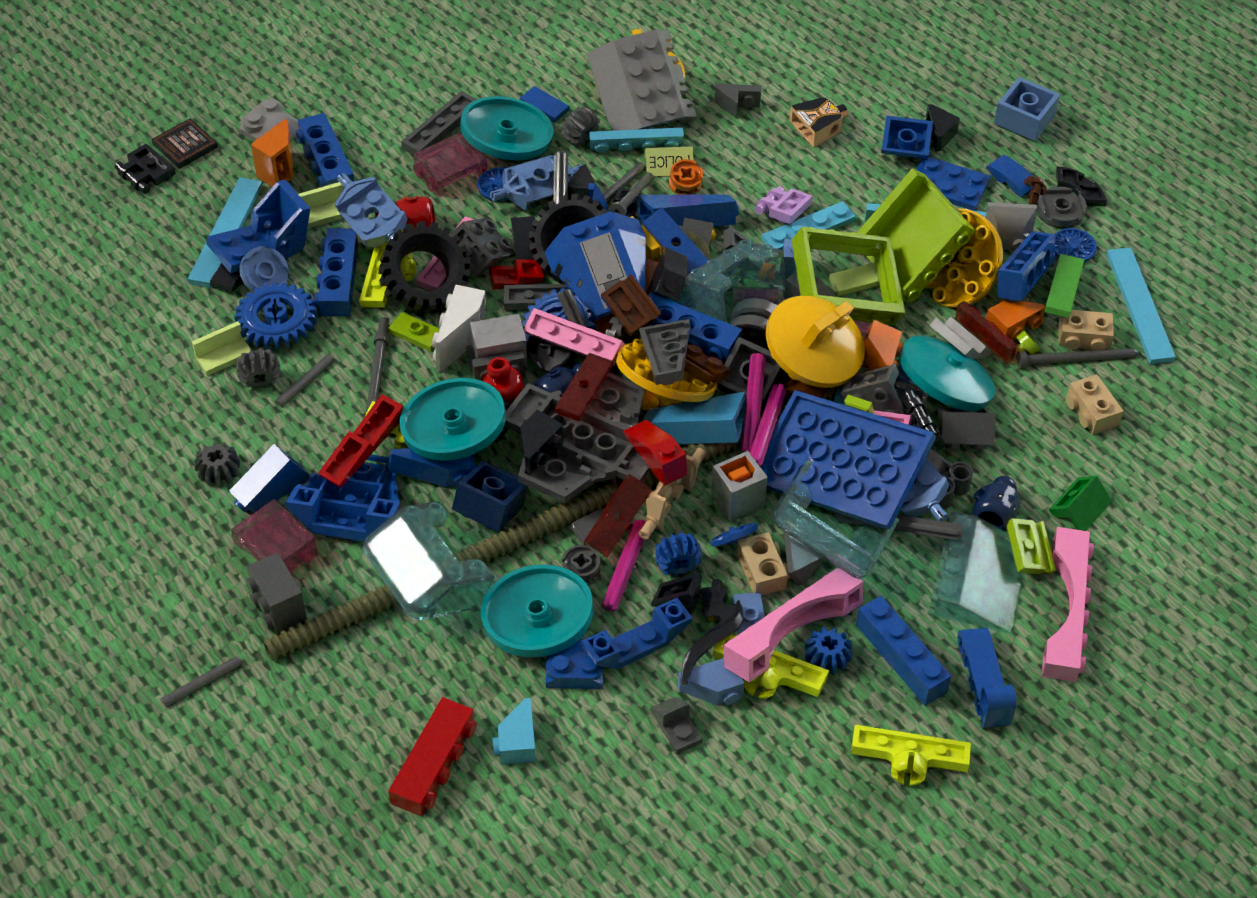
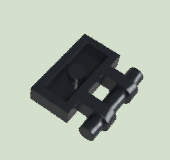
(149, 163)
(922, 418)

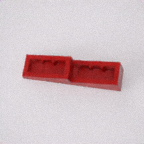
(360, 444)

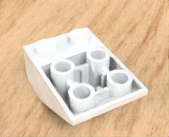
(454, 335)

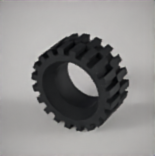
(555, 219)
(428, 240)

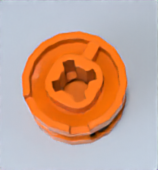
(685, 176)

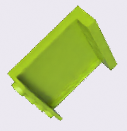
(922, 231)

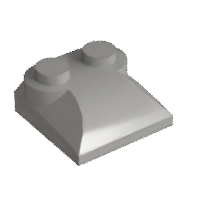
(264, 117)
(1012, 222)

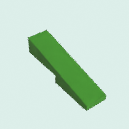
(1064, 285)

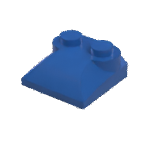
(907, 137)
(573, 669)

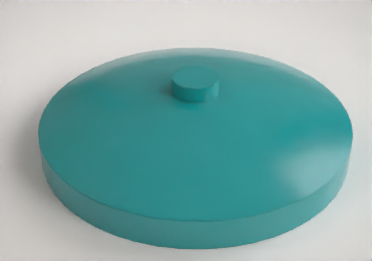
(506, 128)
(946, 373)
(452, 419)
(537, 610)

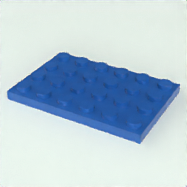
(858, 458)

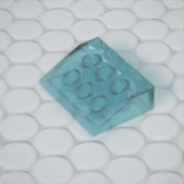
(977, 577)

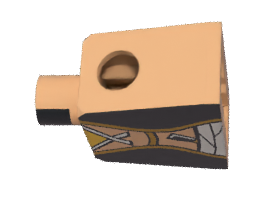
(818, 119)

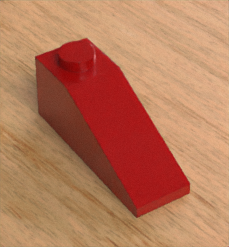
(658, 451)

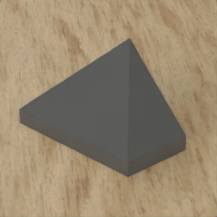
(800, 560)

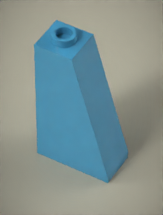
(700, 422)

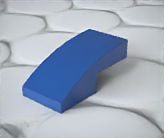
(1009, 171)

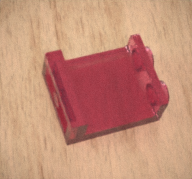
(448, 162)
(275, 531)

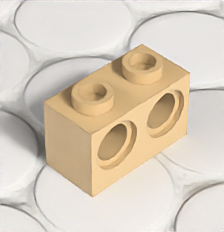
(760, 565)

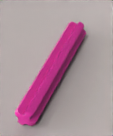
(753, 400)
(767, 423)
(624, 567)

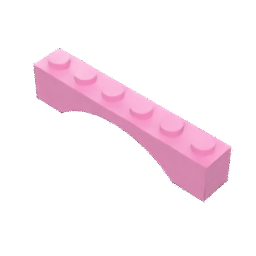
(831, 596)
(1063, 650)

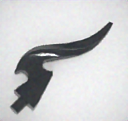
(729, 618)

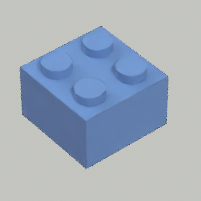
(1026, 108)

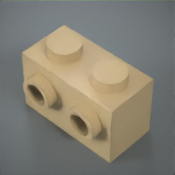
(1087, 331)
(1094, 404)

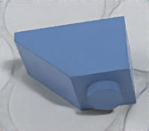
(713, 684)

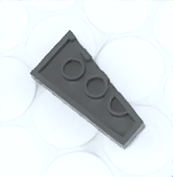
(666, 350)

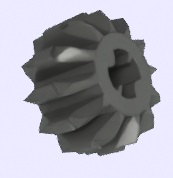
(579, 125)
(258, 368)
(217, 463)

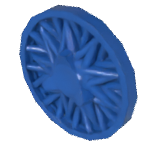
(491, 181)
(1075, 243)
(734, 534)

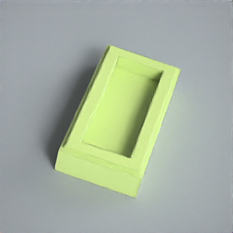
(854, 279)

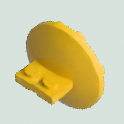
(973, 267)
(815, 341)
(635, 366)

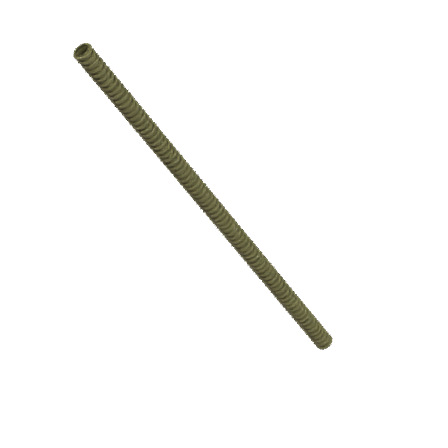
(483, 551)

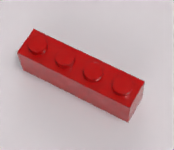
(432, 757)

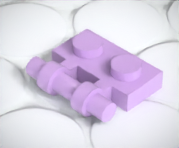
(784, 205)

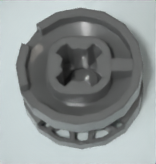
(587, 557)

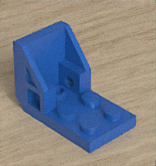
(284, 231)

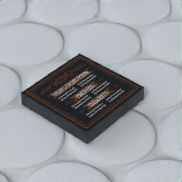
(184, 143)

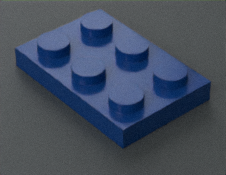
(958, 184)

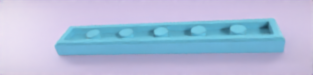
(231, 218)
(1140, 306)

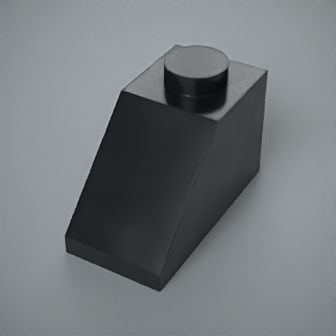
(669, 275)

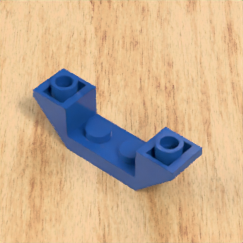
(641, 641)

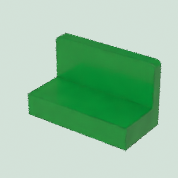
(1082, 502)

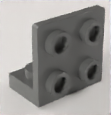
(483, 244)
(876, 387)

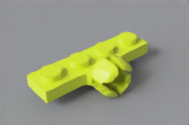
(372, 292)
(782, 671)
(910, 752)

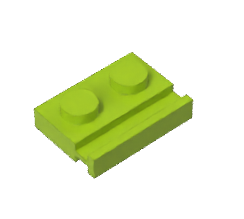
(1030, 546)

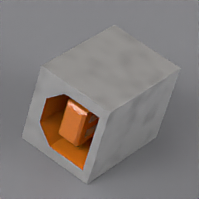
(498, 336)
(738, 486)

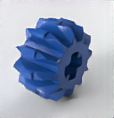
(678, 554)
(829, 649)

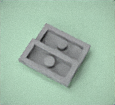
(961, 338)

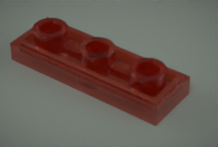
(986, 332)
(584, 387)
(627, 501)

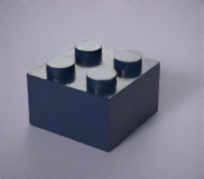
(489, 496)

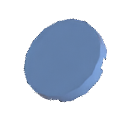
(263, 267)

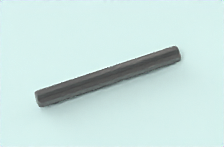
(916, 525)

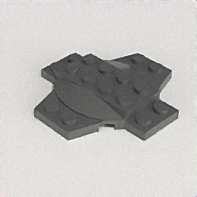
(591, 448)

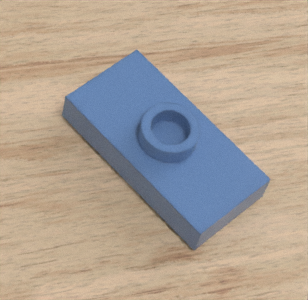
(752, 609)

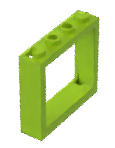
(886, 312)

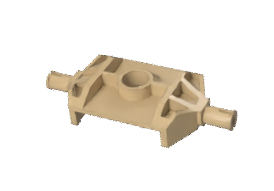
(659, 501)

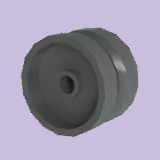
(752, 318)

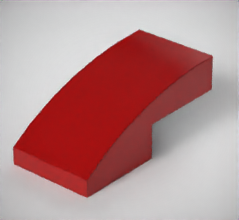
(522, 273)

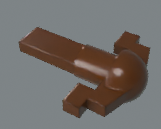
(1036, 185)

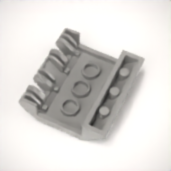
(640, 82)

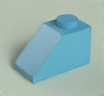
(516, 736)

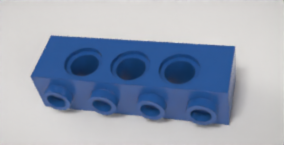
(323, 149)
(1026, 266)
(338, 272)
(708, 333)

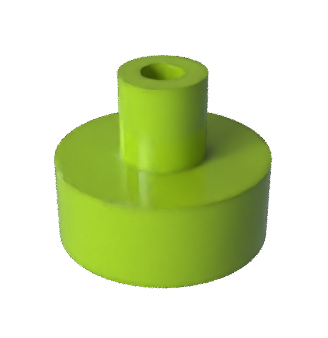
(1027, 343)

